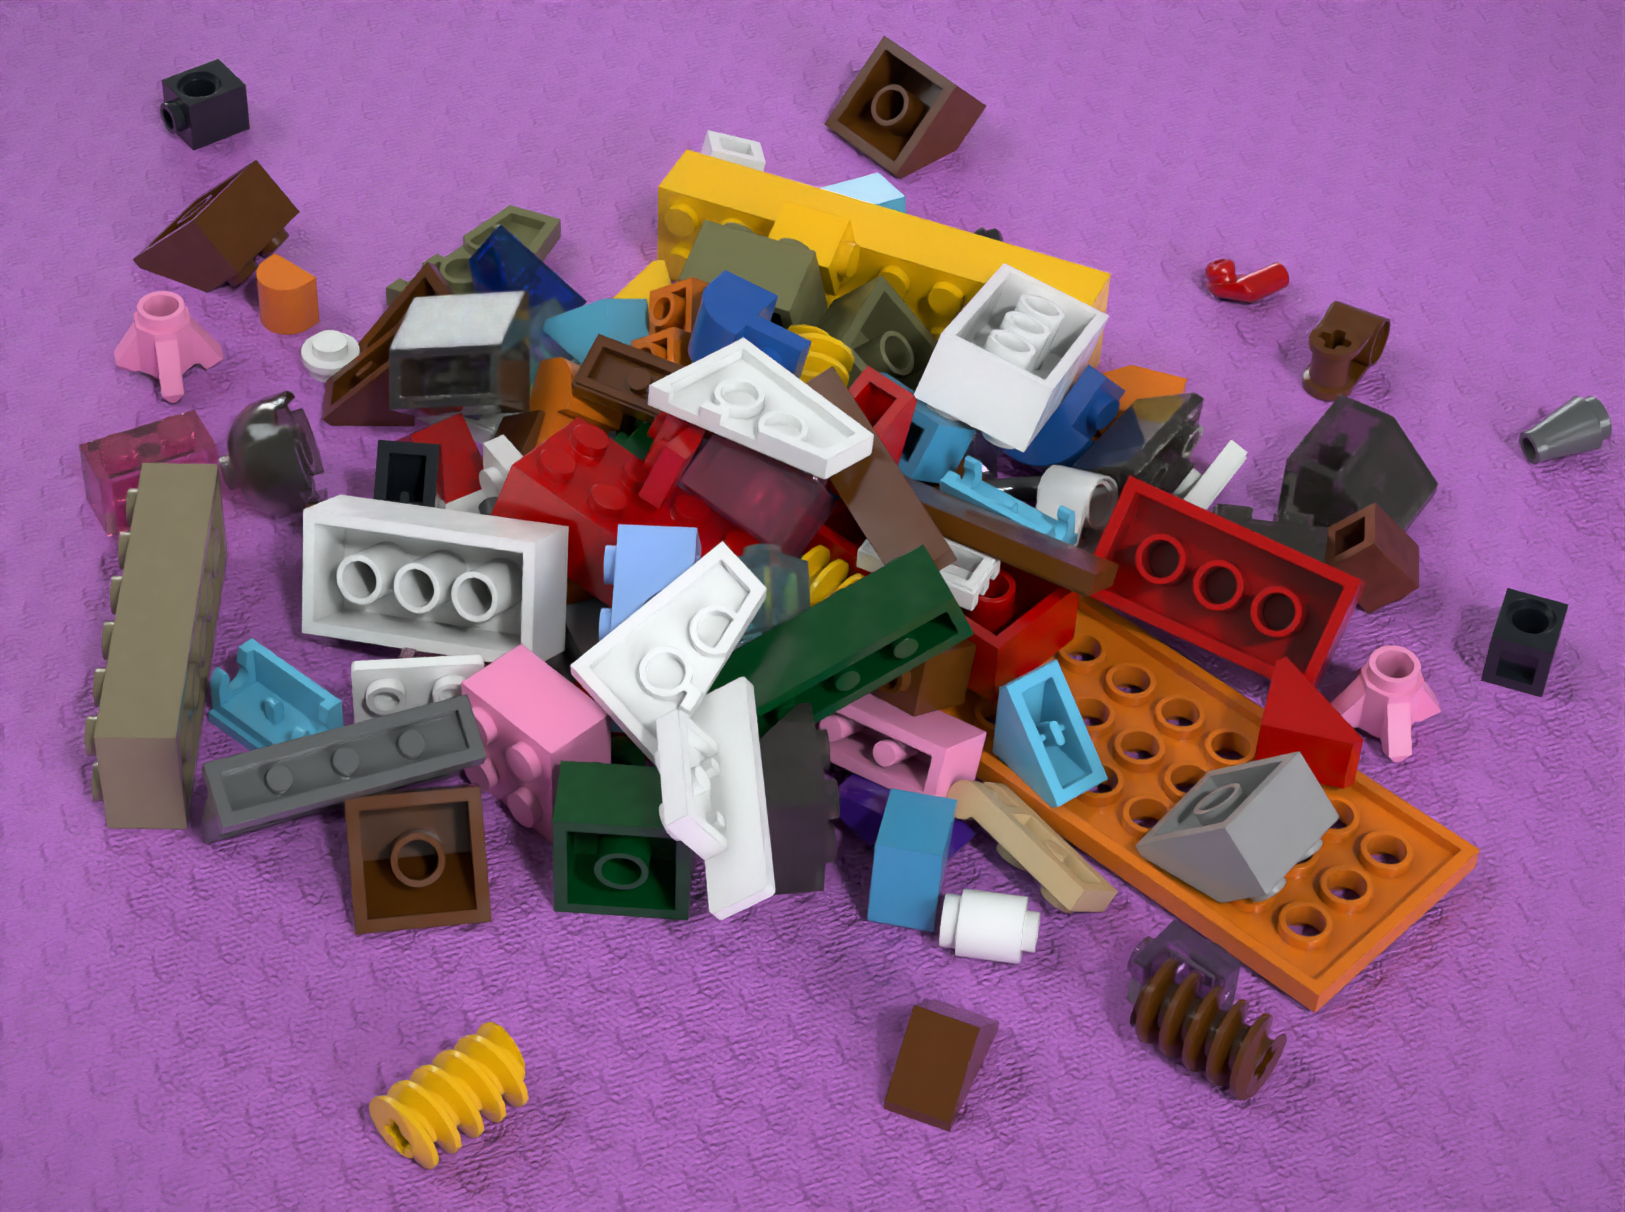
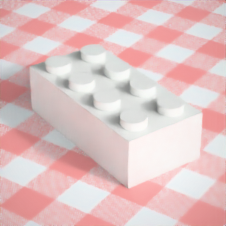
(1010, 358)
(433, 578)

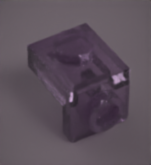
(1193, 955)

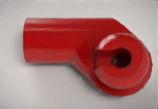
(1244, 287)

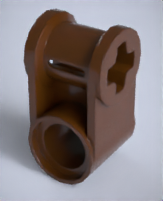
(1343, 350)

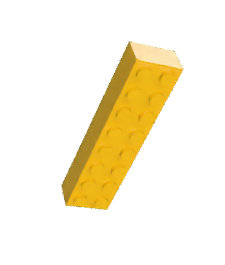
(924, 261)

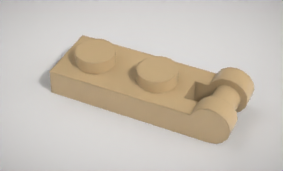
(1033, 846)

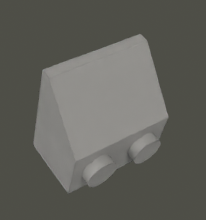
(1243, 828)

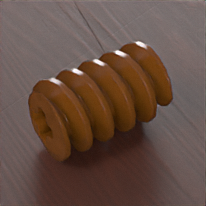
(1205, 1032)

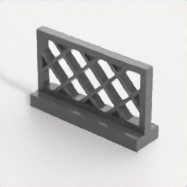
(338, 766)

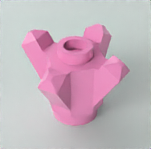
(166, 343)
(1388, 699)

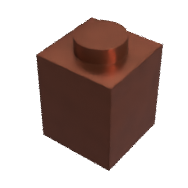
(1377, 552)

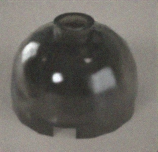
(273, 457)

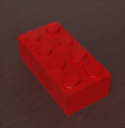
(592, 487)
(1223, 584)
(1014, 624)

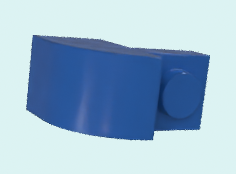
(739, 310)
(1070, 429)

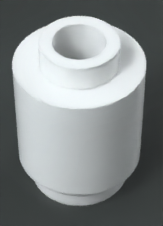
(988, 925)

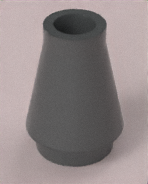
(1569, 430)

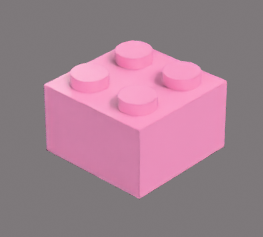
(528, 726)

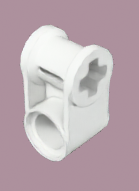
(1085, 493)

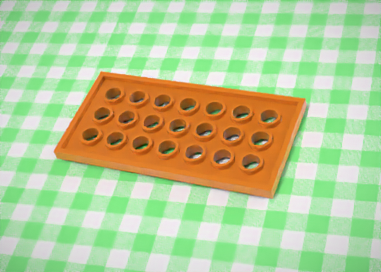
(1223, 722)

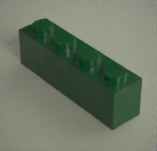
(850, 641)

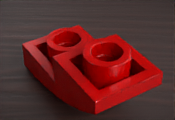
(668, 456)

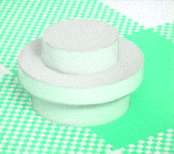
(328, 353)

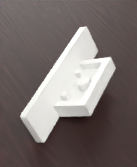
(718, 795)

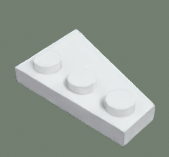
(763, 407)
(672, 646)

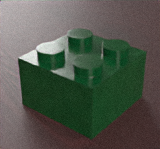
(613, 846)

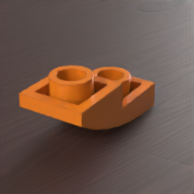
(672, 320)

